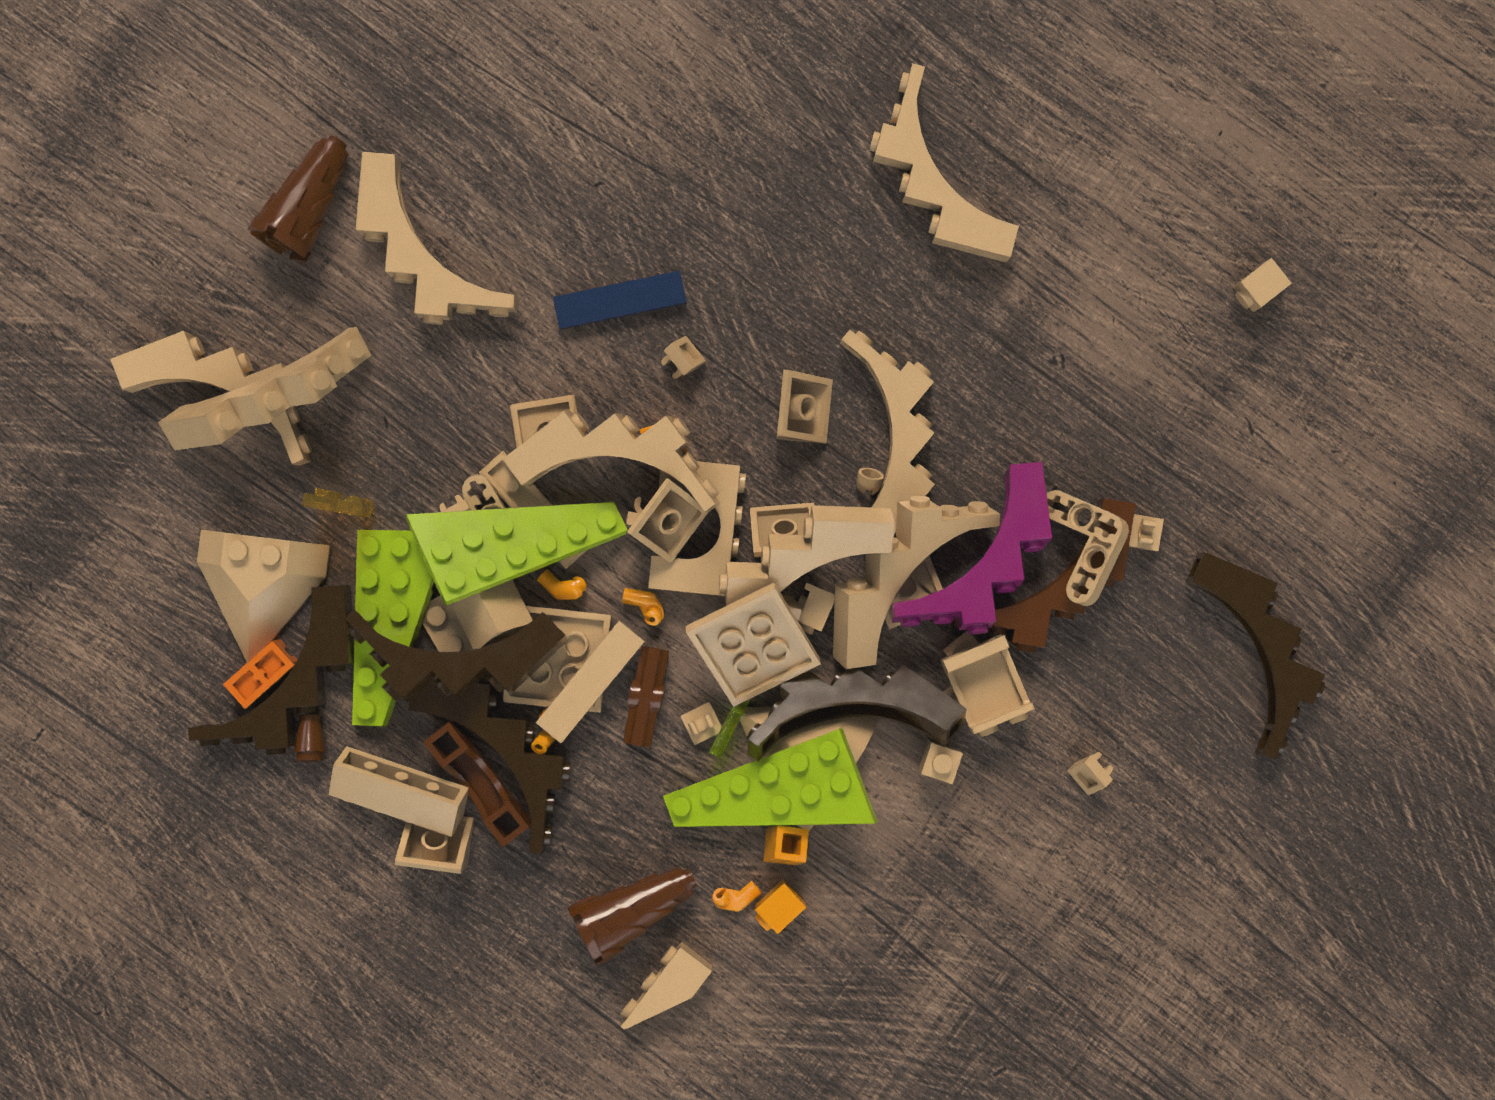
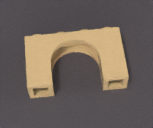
(703, 573)

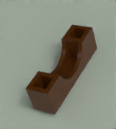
(490, 795)

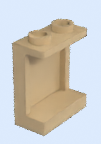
(987, 685)

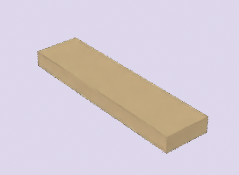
(516, 494)
(590, 681)

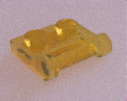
(332, 502)

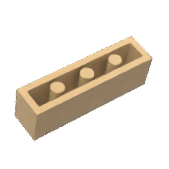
(398, 791)

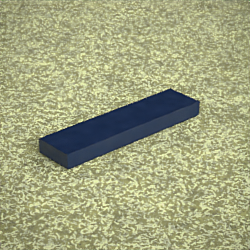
(619, 300)

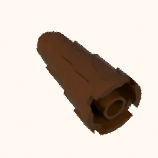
(297, 211)
(626, 912)

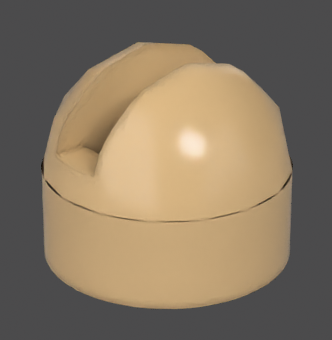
(869, 480)

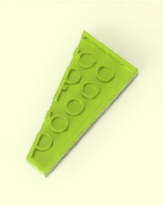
(492, 546)
(393, 599)
(795, 786)

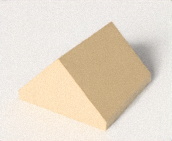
(804, 407)
(776, 520)
(668, 521)
(492, 614)
(433, 850)

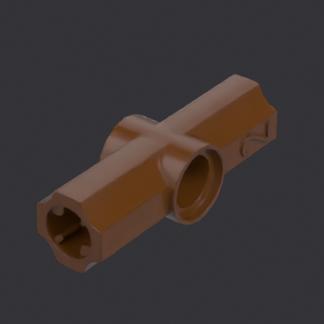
(646, 696)

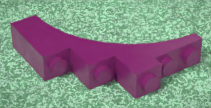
(970, 598)

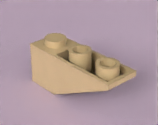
(674, 983)

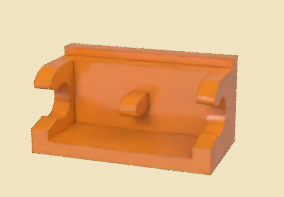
(260, 673)

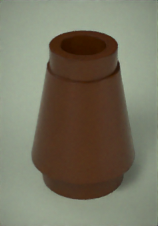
(309, 739)

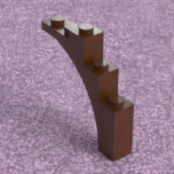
(1031, 616)

